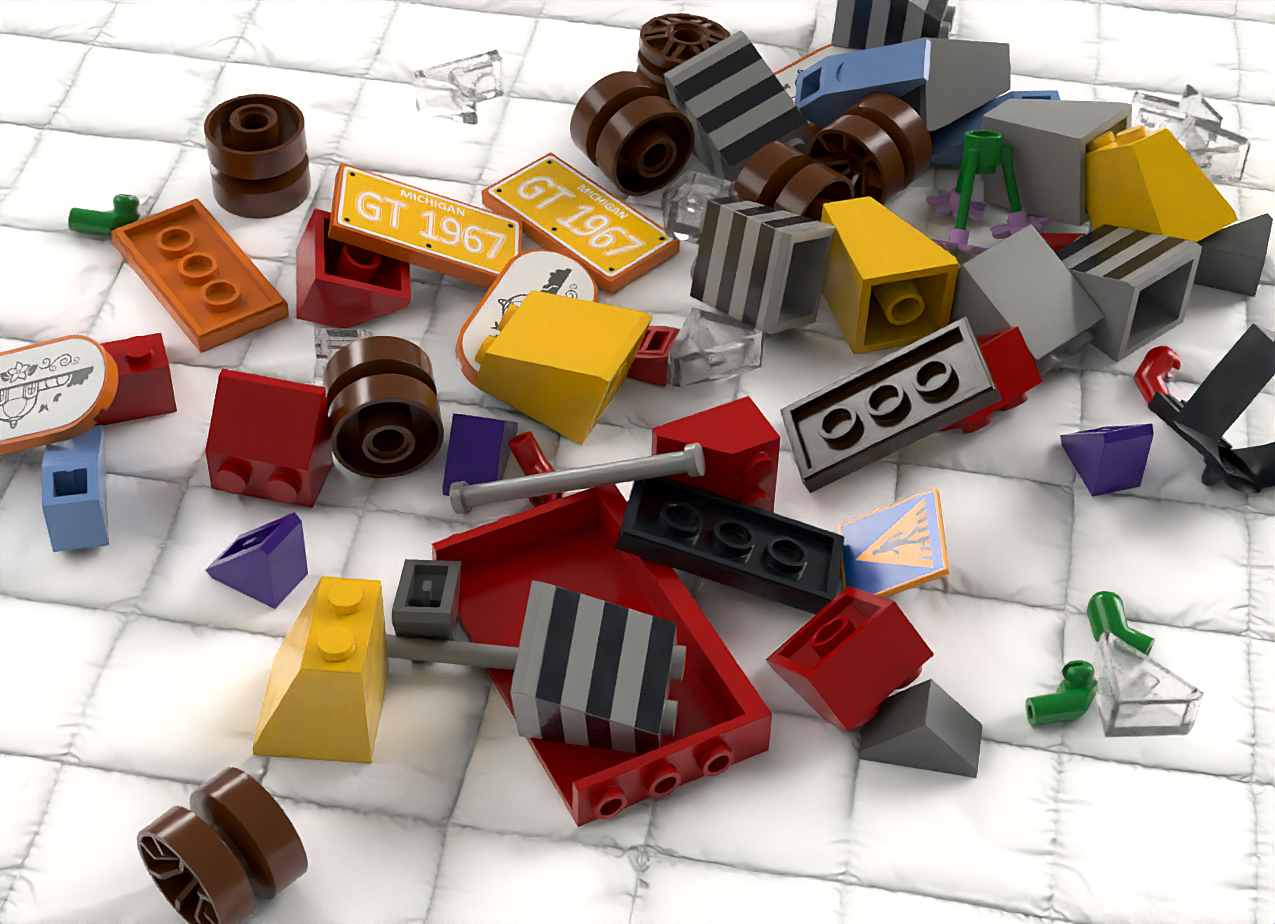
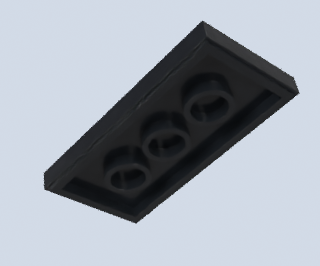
(731, 543)

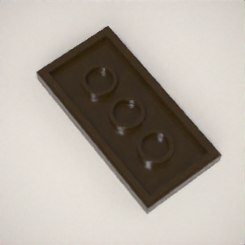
(889, 405)

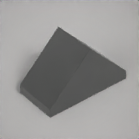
(1235, 256)
(427, 599)
(924, 732)

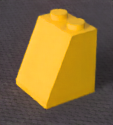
(1151, 186)
(885, 277)
(561, 359)
(328, 677)

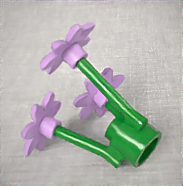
(980, 156)

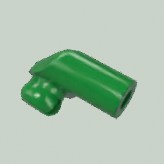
(103, 222)
(1107, 613)
(1070, 699)

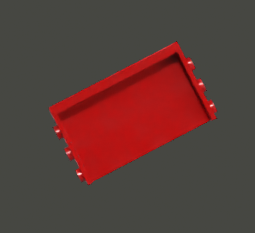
(573, 548)

